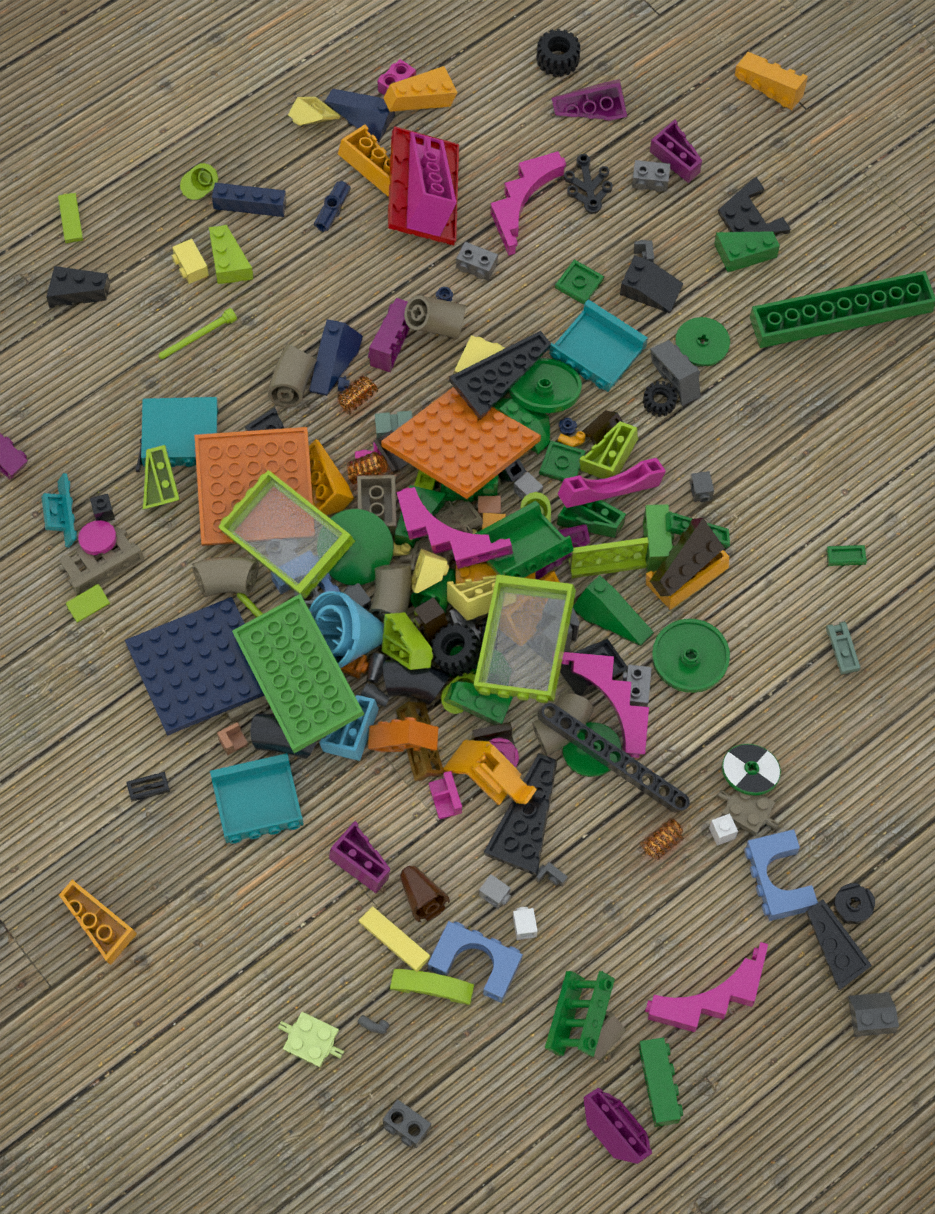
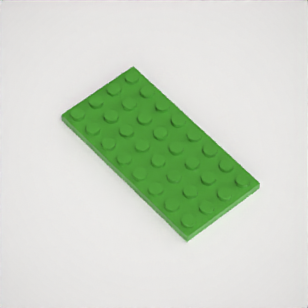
(298, 673)

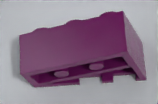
(674, 149)
(360, 859)

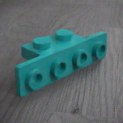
(58, 511)

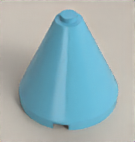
(346, 626)

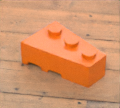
(402, 735)

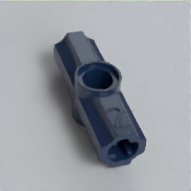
(336, 198)

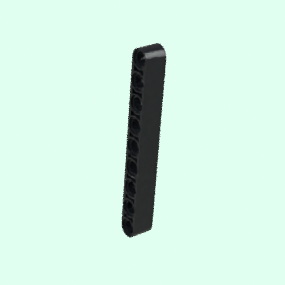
(623, 758)

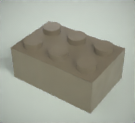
(378, 496)

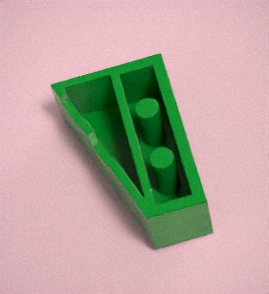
(745, 248)
(433, 503)
(597, 515)

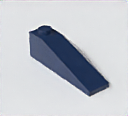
(361, 110)
(336, 351)

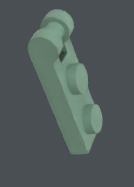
(843, 648)

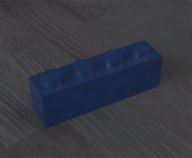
(249, 199)

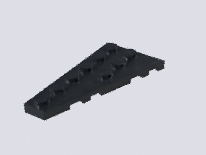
(494, 376)
(523, 826)

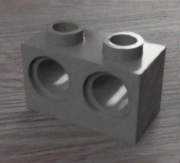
(410, 1120)

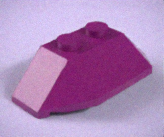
(616, 1127)

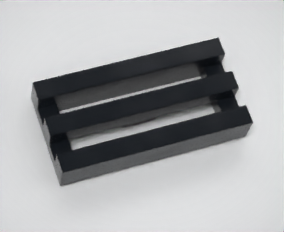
(150, 793)

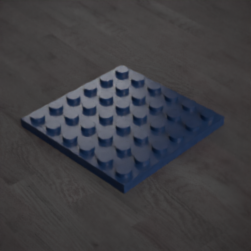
(195, 666)

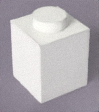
(723, 829)
(524, 923)

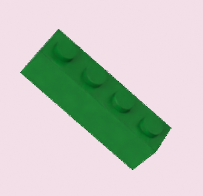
(659, 1082)

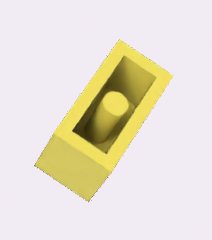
(190, 261)

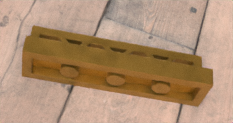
(421, 759)

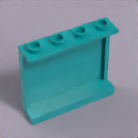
(599, 346)
(175, 423)
(256, 798)

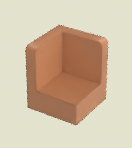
(489, 504)
(232, 738)

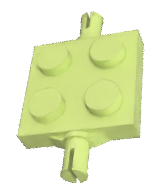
(311, 1039)

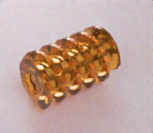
(355, 393)
(366, 465)
(662, 839)

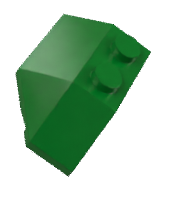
(533, 420)

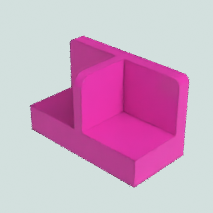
(445, 796)

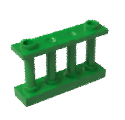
(566, 1009)

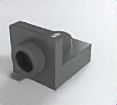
(645, 248)
(555, 875)

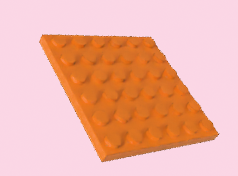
(459, 447)
(232, 465)

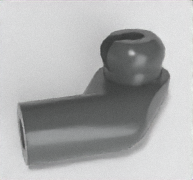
(373, 1026)

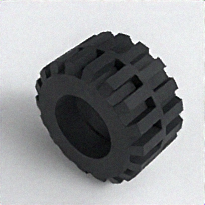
(555, 63)
(447, 640)

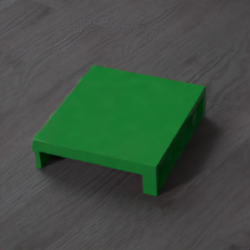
(532, 539)

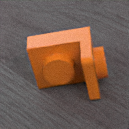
(356, 667)

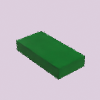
(846, 555)

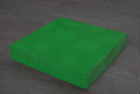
(579, 282)
(561, 461)

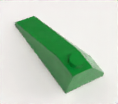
(608, 609)

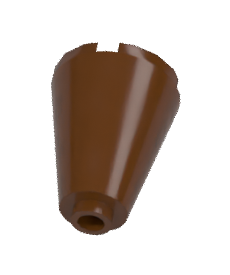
(423, 895)

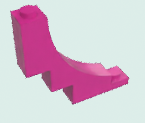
(532, 175)
(466, 547)
(632, 719)
(739, 988)

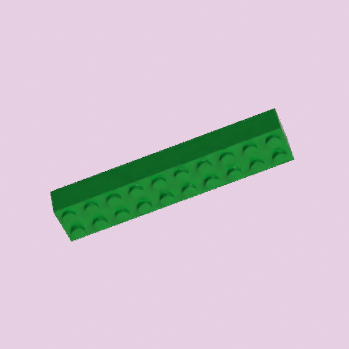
(842, 309)

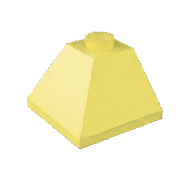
(311, 111)
(428, 570)

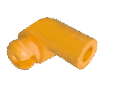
(572, 441)

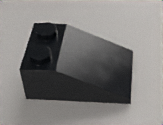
(650, 285)
(582, 686)

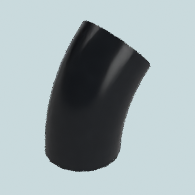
(415, 683)
(268, 736)

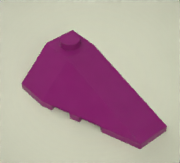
(597, 101)

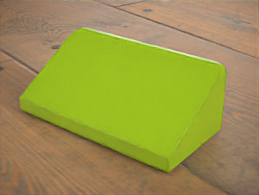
(87, 603)

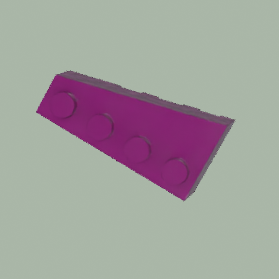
(389, 337)

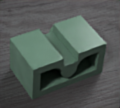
(385, 422)

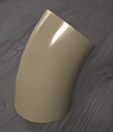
(435, 316)
(290, 377)
(226, 575)
(391, 590)
(575, 706)

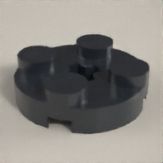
(848, 913)

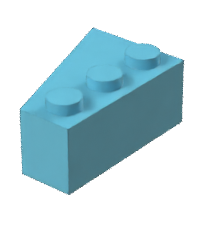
(352, 738)

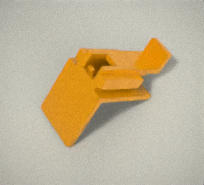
(490, 771)

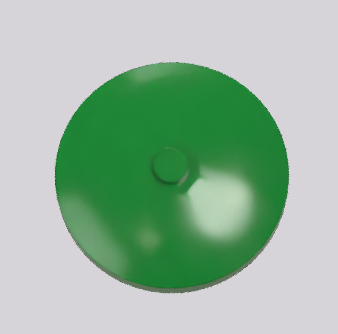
(547, 387)
(370, 550)
(690, 655)

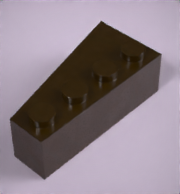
(692, 552)

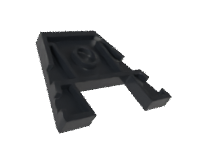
(742, 216)

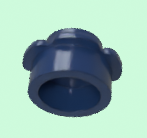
(444, 291)
(343, 384)
(567, 430)

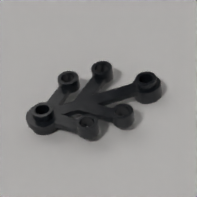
(588, 185)

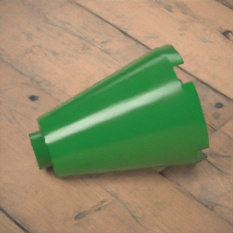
(438, 591)

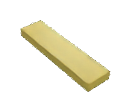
(394, 939)

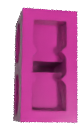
(397, 72)

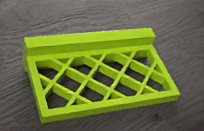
(608, 558)

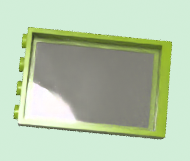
(286, 534)
(525, 638)

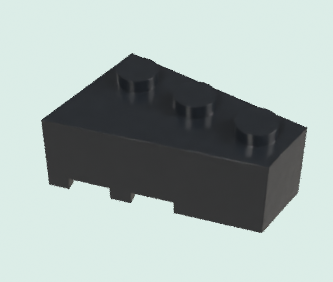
(76, 286)

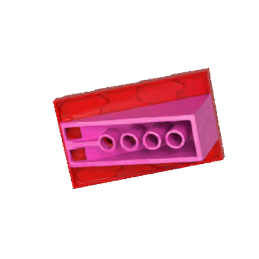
(423, 186)

